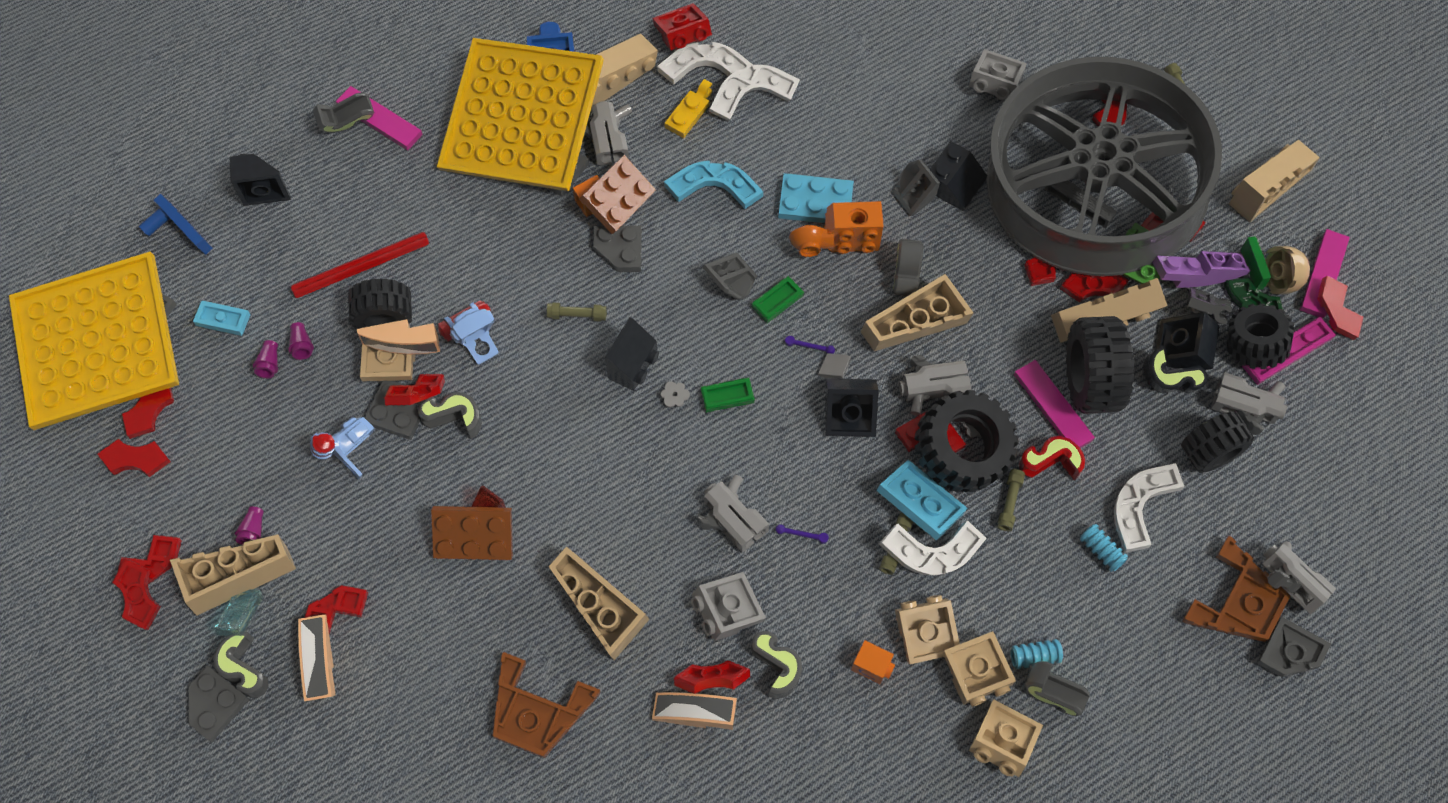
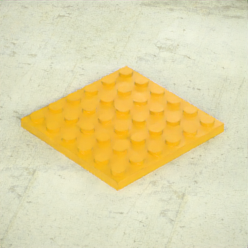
(520, 113)
(92, 340)

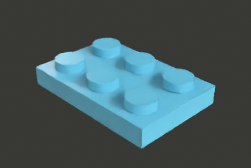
(809, 196)
(922, 499)

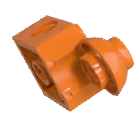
(846, 230)

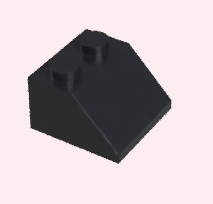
(958, 175)
(256, 180)
(1189, 340)
(631, 355)
(851, 407)

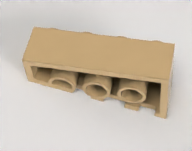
(624, 65)
(1272, 180)
(1126, 304)
(922, 313)
(218, 576)
(605, 609)

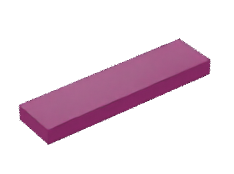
(388, 123)
(1326, 264)
(1304, 342)
(1053, 404)

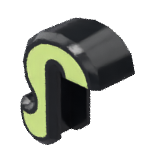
(1170, 380)

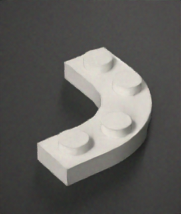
(697, 55)
(749, 79)
(1131, 500)
(933, 560)

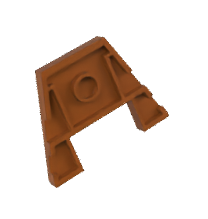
(1251, 605)
(531, 720)

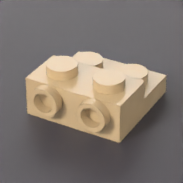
(385, 366)
(927, 628)
(979, 669)
(1005, 739)

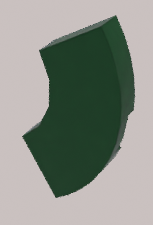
(1245, 293)

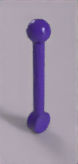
(790, 341)
(822, 538)

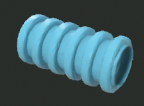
(1103, 547)
(1032, 653)

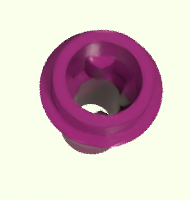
(299, 344)
(267, 360)
(251, 526)

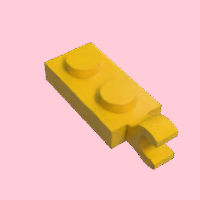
(689, 110)

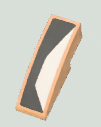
(400, 338)
(315, 658)
(695, 709)

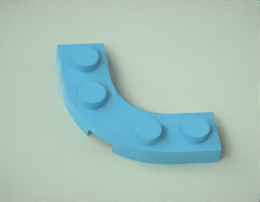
(714, 174)

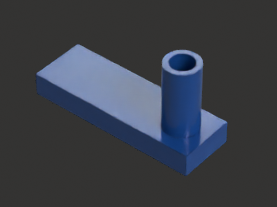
(166, 212)

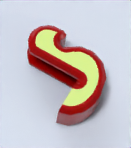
(1053, 451)

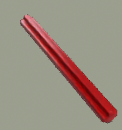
(359, 265)

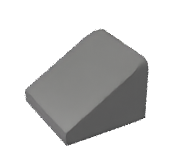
(835, 366)

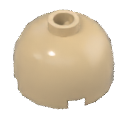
(1287, 268)

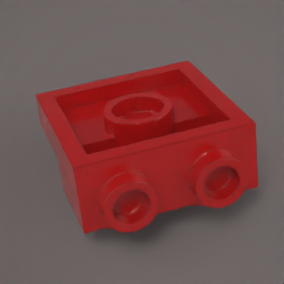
(683, 26)

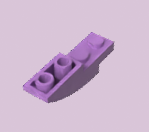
(1204, 270)

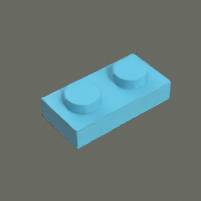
(221, 318)

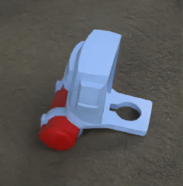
(469, 326)
(342, 443)

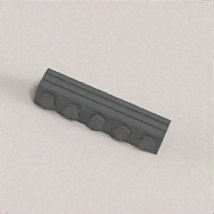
(1073, 196)

